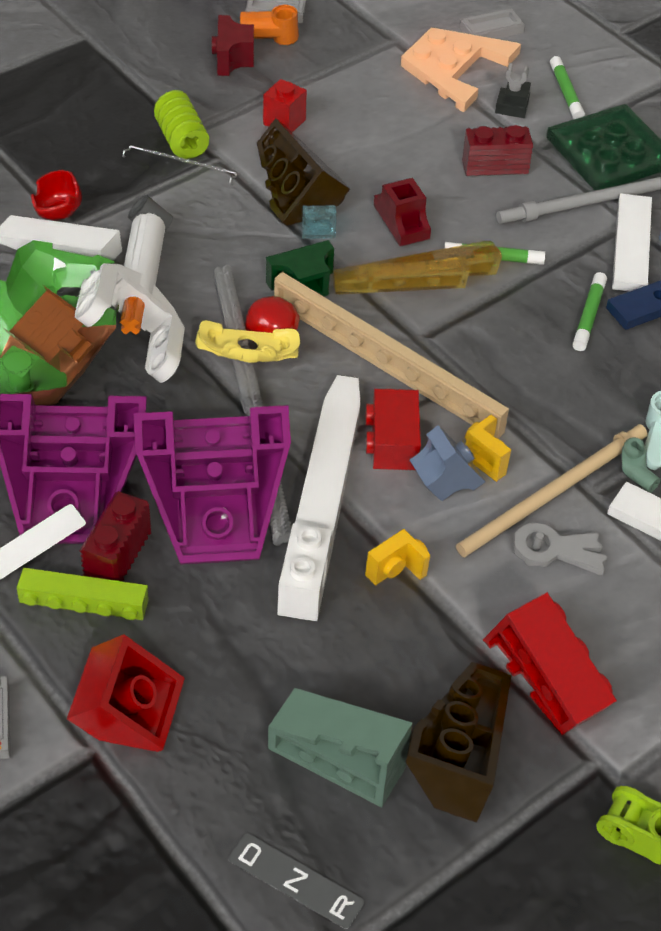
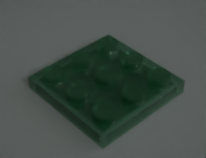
(608, 147)

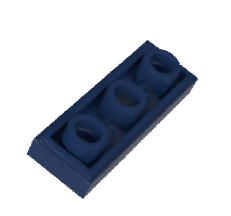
(636, 306)

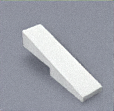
(67, 237)

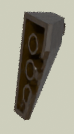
(296, 175)
(460, 741)

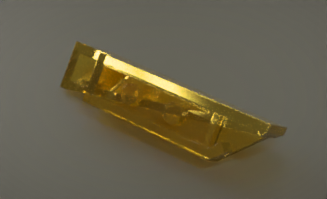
(422, 271)

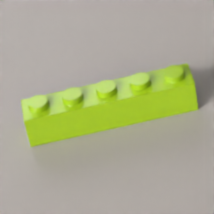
(83, 594)

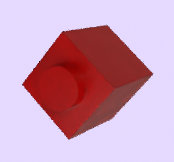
(286, 103)

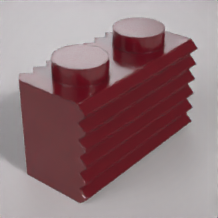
(497, 151)
(116, 538)

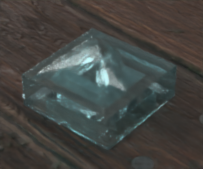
(319, 222)

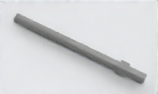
(531, 210)

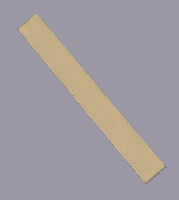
(390, 355)

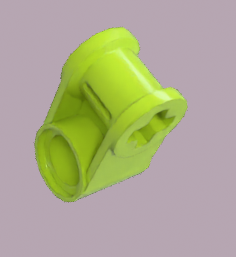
(637, 827)

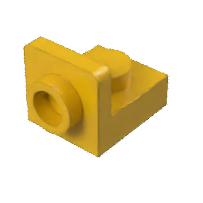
(489, 452)
(394, 554)

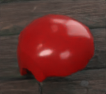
(57, 195)
(271, 314)

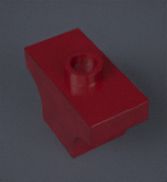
(233, 45)
(404, 211)

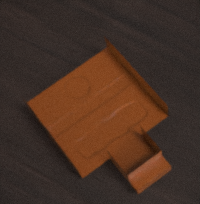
(50, 328)

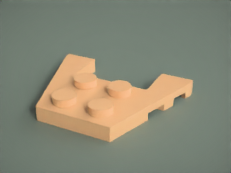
(445, 55)

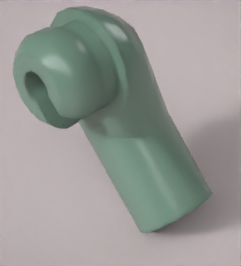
(635, 465)

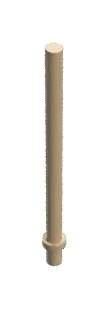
(548, 492)

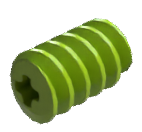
(181, 124)

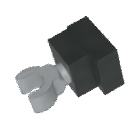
(515, 97)

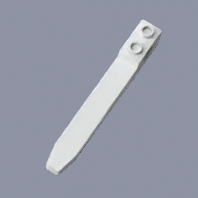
(320, 504)

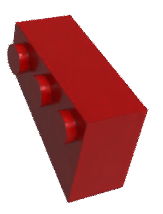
(552, 663)

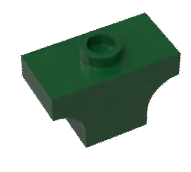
(307, 264)

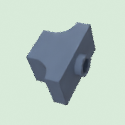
(446, 465)

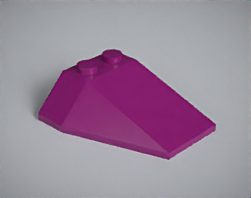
(65, 457)
(212, 466)

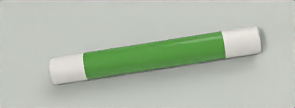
(566, 87)
(513, 254)
(589, 312)

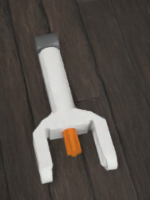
(136, 291)

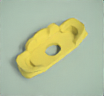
(271, 346)

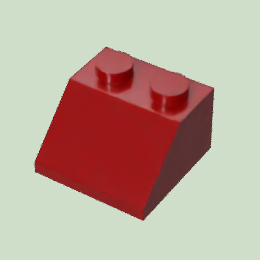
(126, 695)

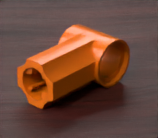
(277, 24)

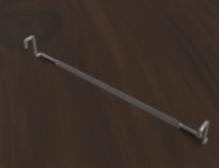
(182, 159)

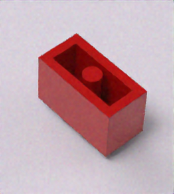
(394, 428)

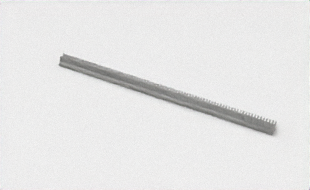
(248, 386)

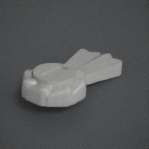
(541, 545)

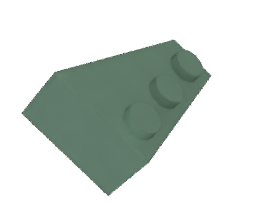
(342, 743)

